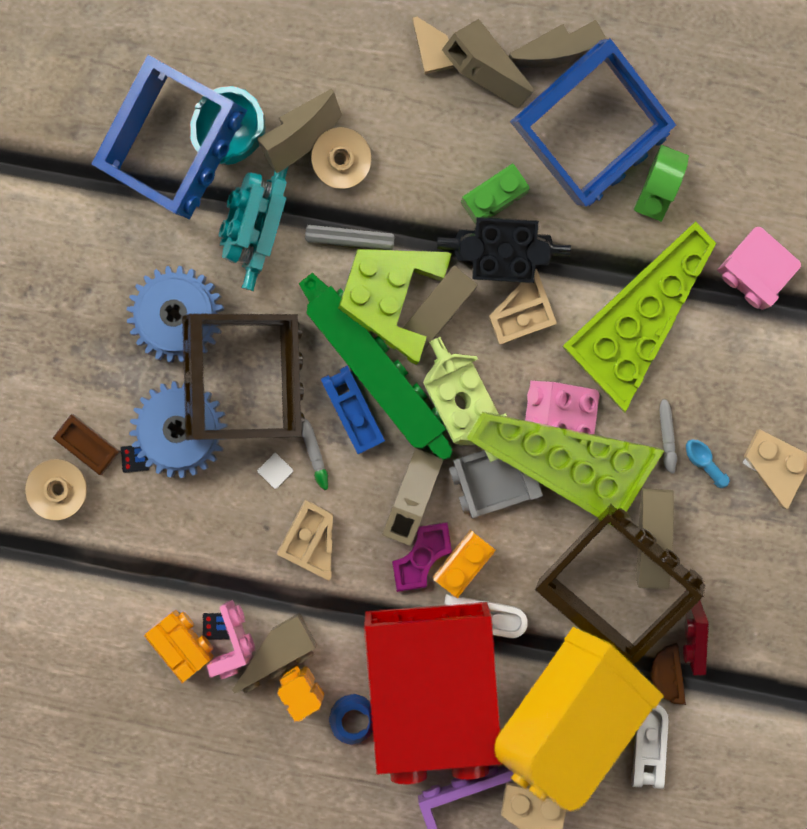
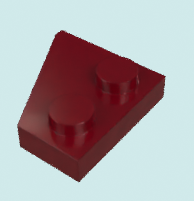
(696, 633)

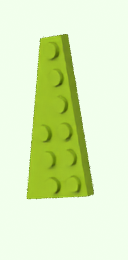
(631, 328)
(572, 463)

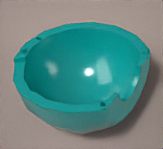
(245, 139)

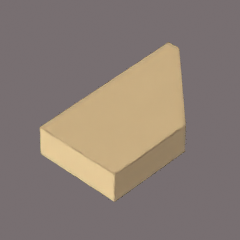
(430, 46)

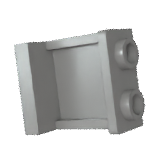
(491, 485)

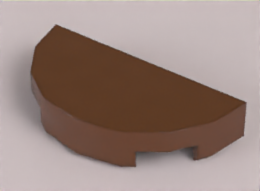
(667, 674)

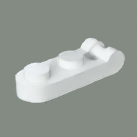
(506, 619)
(651, 749)

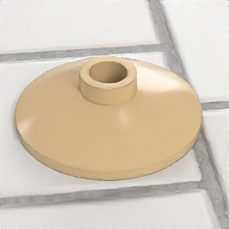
(355, 153)
(41, 492)

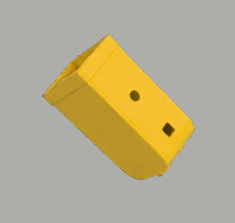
(575, 721)

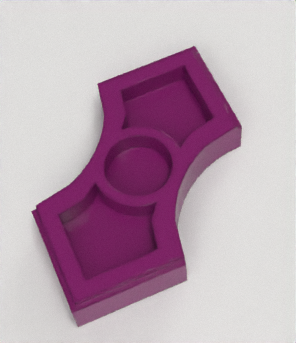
(413, 568)

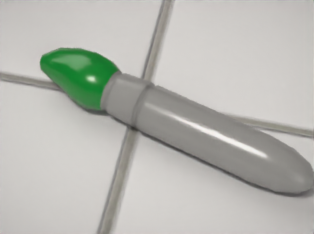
(321, 474)

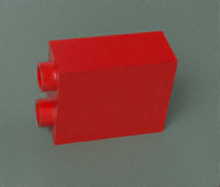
(432, 691)

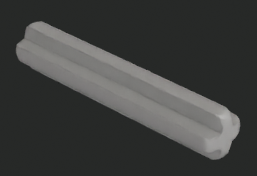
(349, 237)

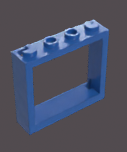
(131, 118)
(635, 154)

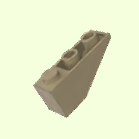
(485, 62)
(412, 497)
(284, 644)

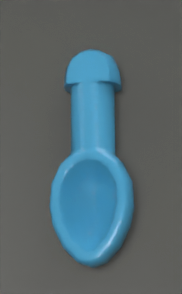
(702, 457)

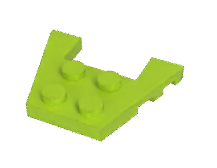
(378, 290)

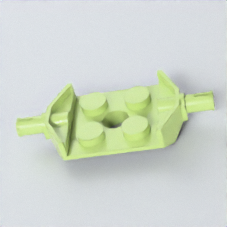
(452, 377)

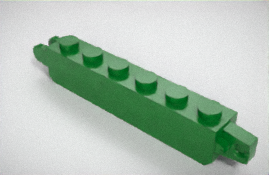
(375, 369)

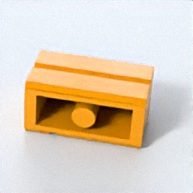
(463, 563)
(180, 645)
(300, 692)

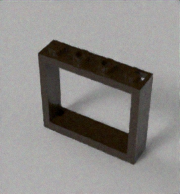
(194, 375)
(588, 619)

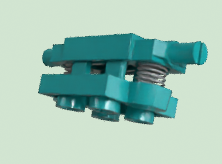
(253, 222)

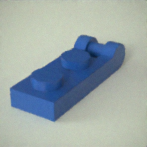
(353, 411)

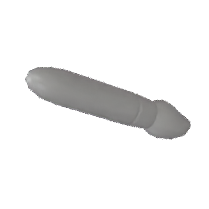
(668, 439)

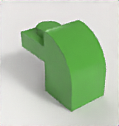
(662, 183)

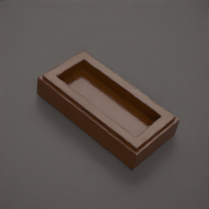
(86, 444)

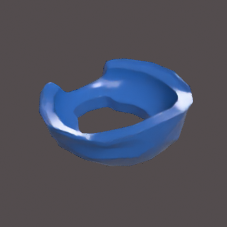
(343, 705)

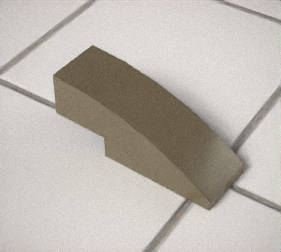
(557, 46)
(300, 130)
(441, 305)
(658, 518)

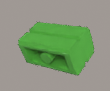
(495, 194)

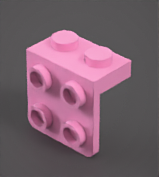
(759, 268)
(562, 406)
(229, 663)

